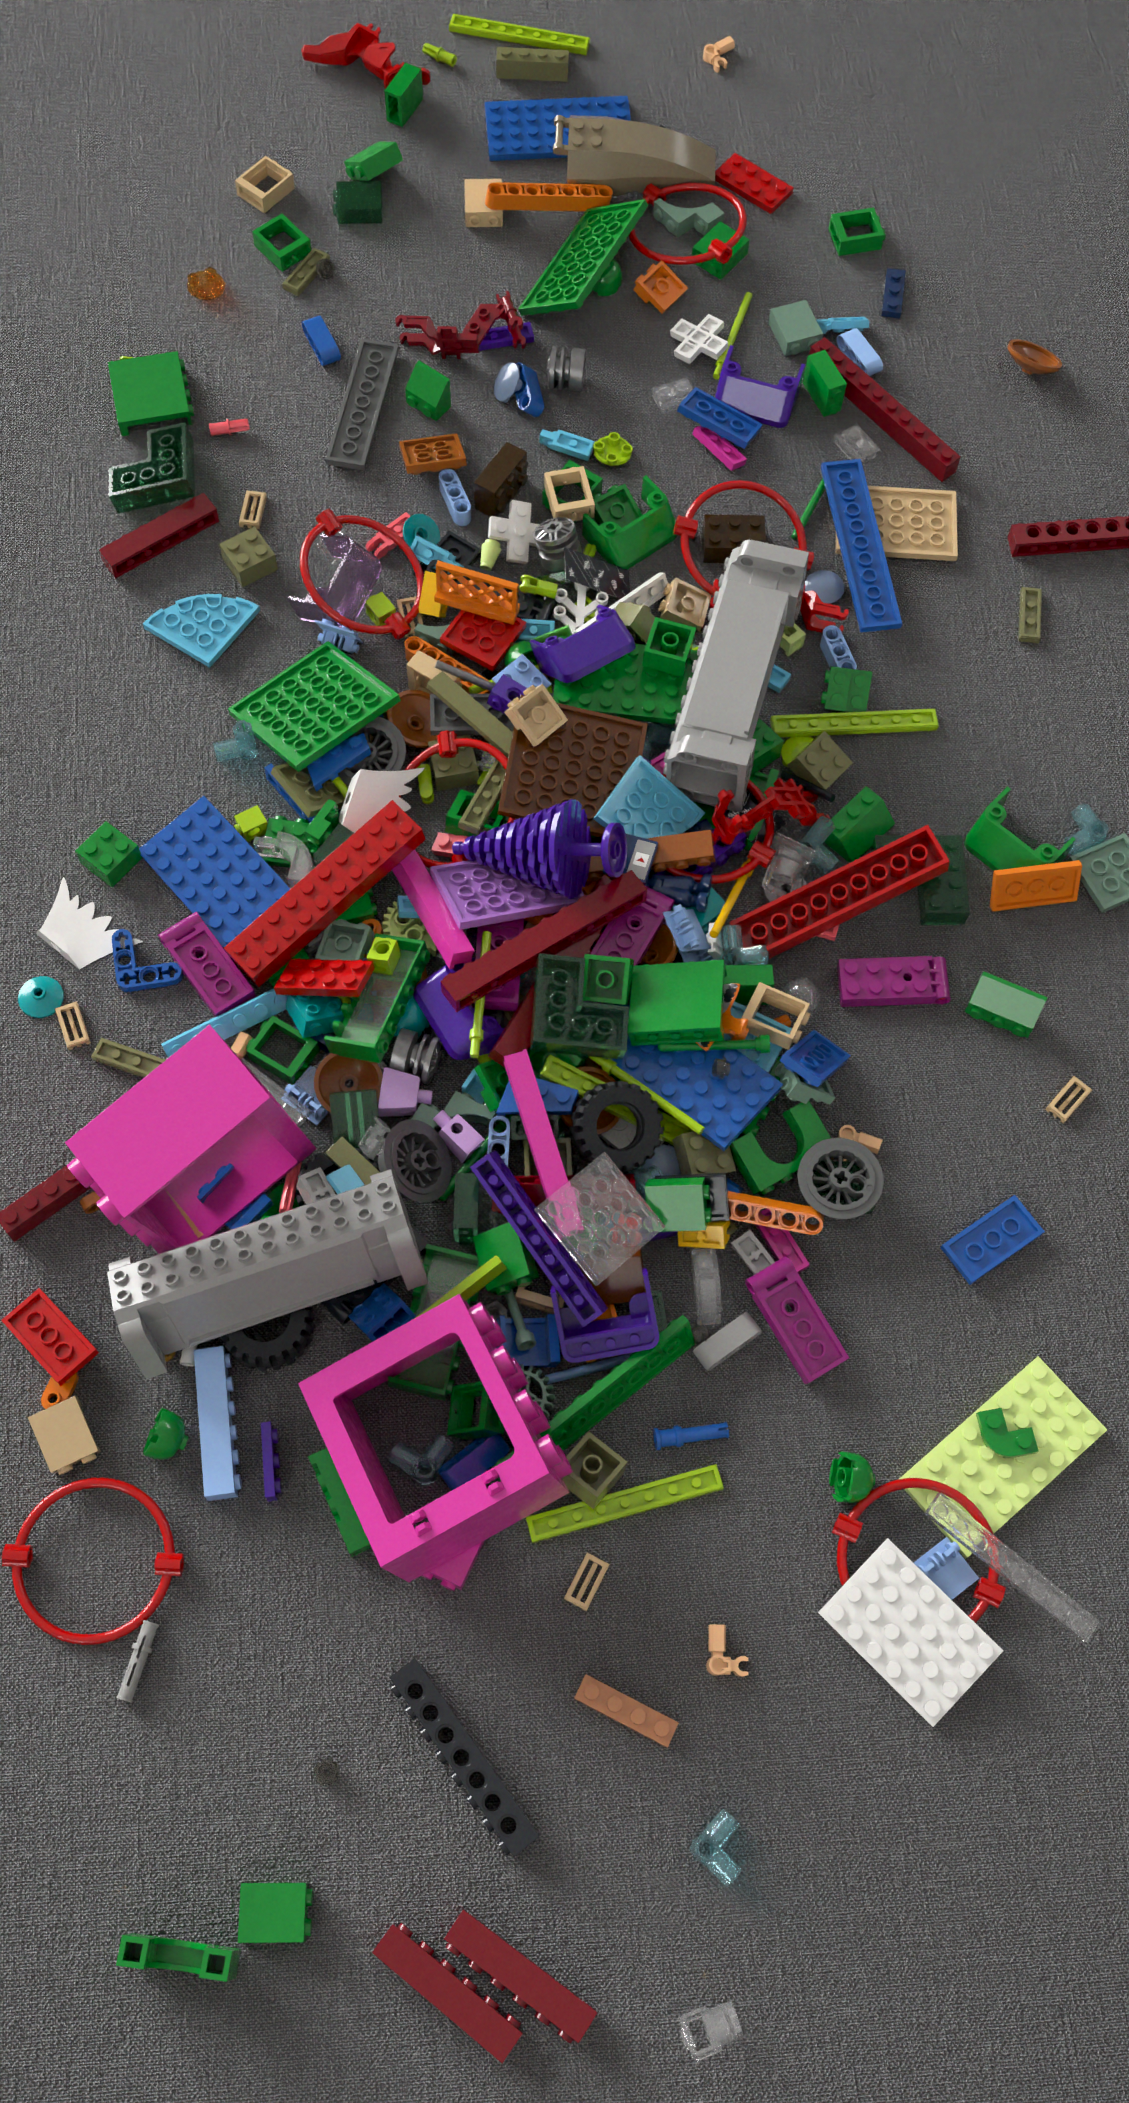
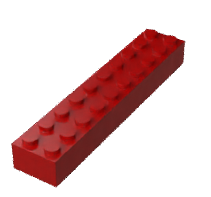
(325, 893)
(844, 893)

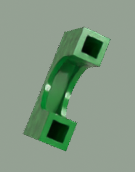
(762, 1172)
(204, 1959)

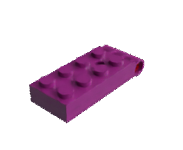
(630, 942)
(214, 974)
(883, 983)
(506, 996)
(804, 1330)

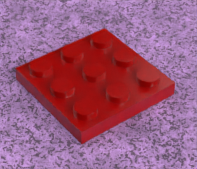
(481, 637)

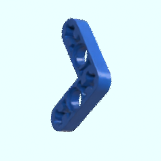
(131, 969)

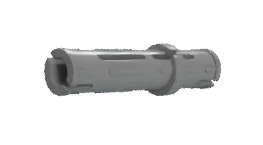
(137, 1661)

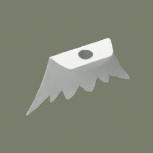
(371, 792)
(75, 932)

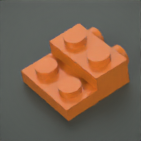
(659, 286)

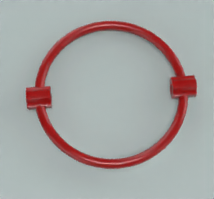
(717, 249)
(331, 525)
(687, 526)
(448, 748)
(759, 854)
(849, 1528)
(21, 1556)

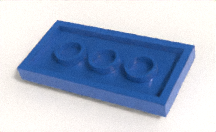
(719, 417)
(814, 1058)
(992, 1239)

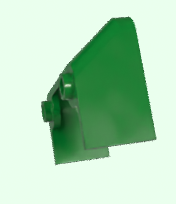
(637, 539)
(1001, 848)

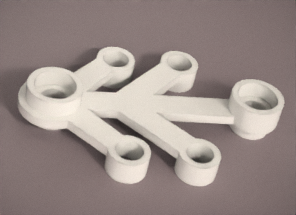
(580, 610)

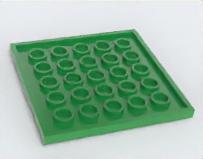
(314, 705)

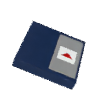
(640, 856)

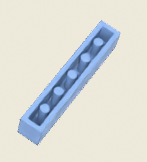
(215, 1423)

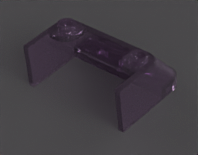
(349, 584)

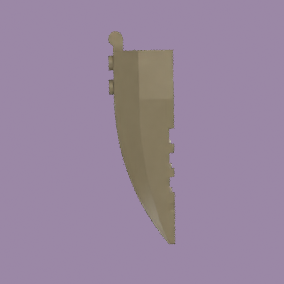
(631, 154)

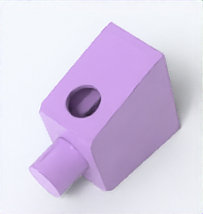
(401, 1094)
(460, 1144)

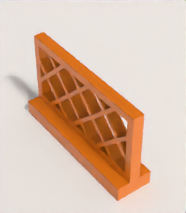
(468, 598)

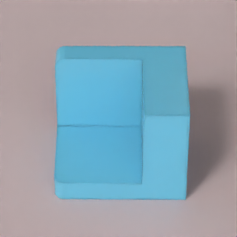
(473, 1087)

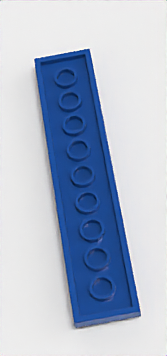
(861, 546)

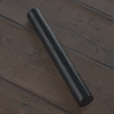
(809, 786)

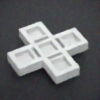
(699, 339)
(515, 530)

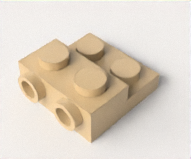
(684, 604)
(535, 714)

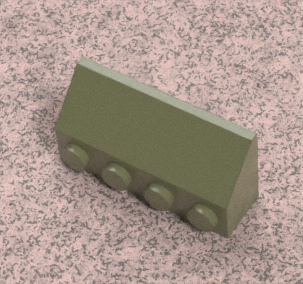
(532, 64)

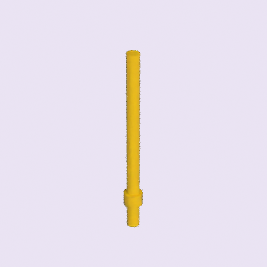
(723, 915)

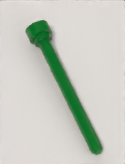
(811, 506)
(760, 1044)
(476, 1156)

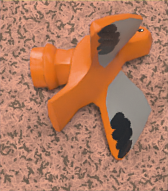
(732, 1026)

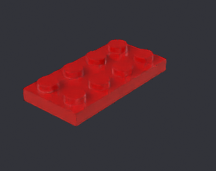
(753, 183)
(324, 977)
(50, 1336)

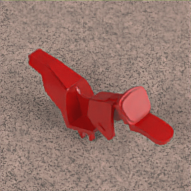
(362, 42)

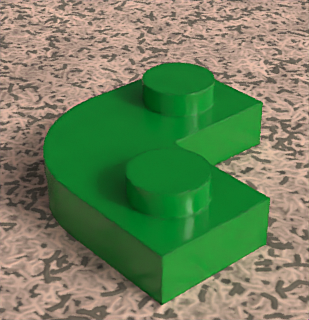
(1002, 1442)

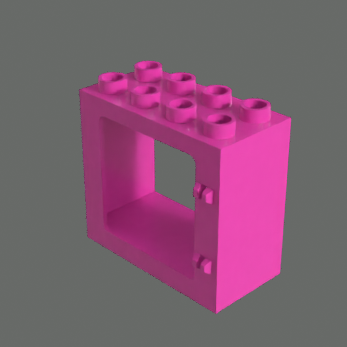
(176, 1134)
(472, 1510)

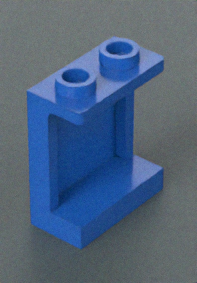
(249, 1214)
(547, 1349)

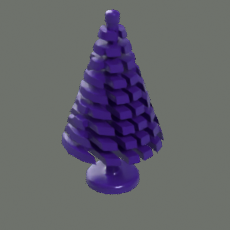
(548, 849)

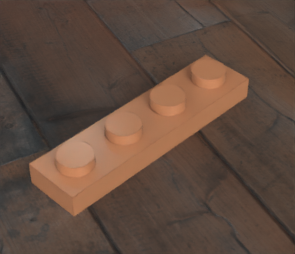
(626, 1711)

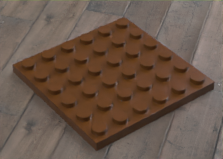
(574, 762)

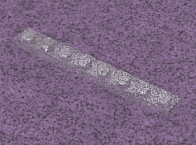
(1012, 1567)

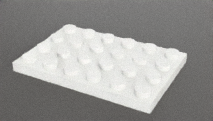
(910, 1632)

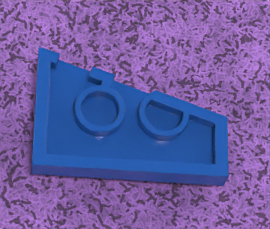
(338, 758)
(556, 1099)

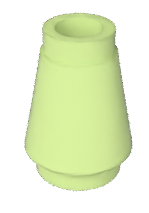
(489, 553)

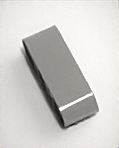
(727, 1341)

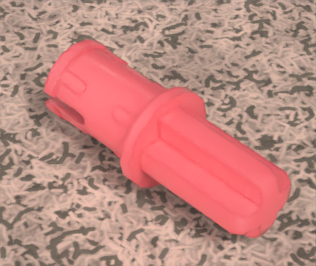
(229, 427)

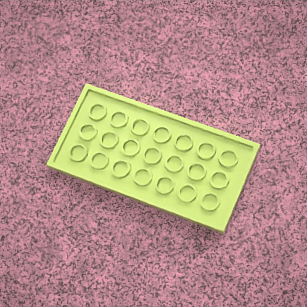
(1001, 1484)

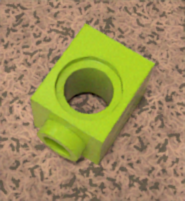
(379, 608)
(251, 823)
(384, 954)

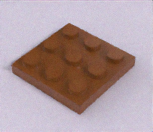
(432, 454)

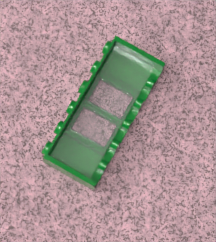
(375, 1014)
(444, 1271)

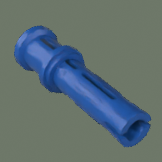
(678, 1436)

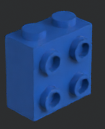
(381, 1313)

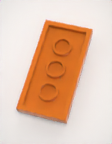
(1035, 885)

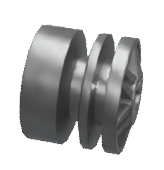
(567, 368)
(552, 538)
(415, 1056)

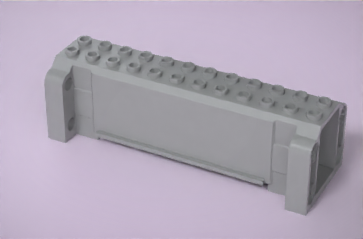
(732, 673)
(263, 1271)

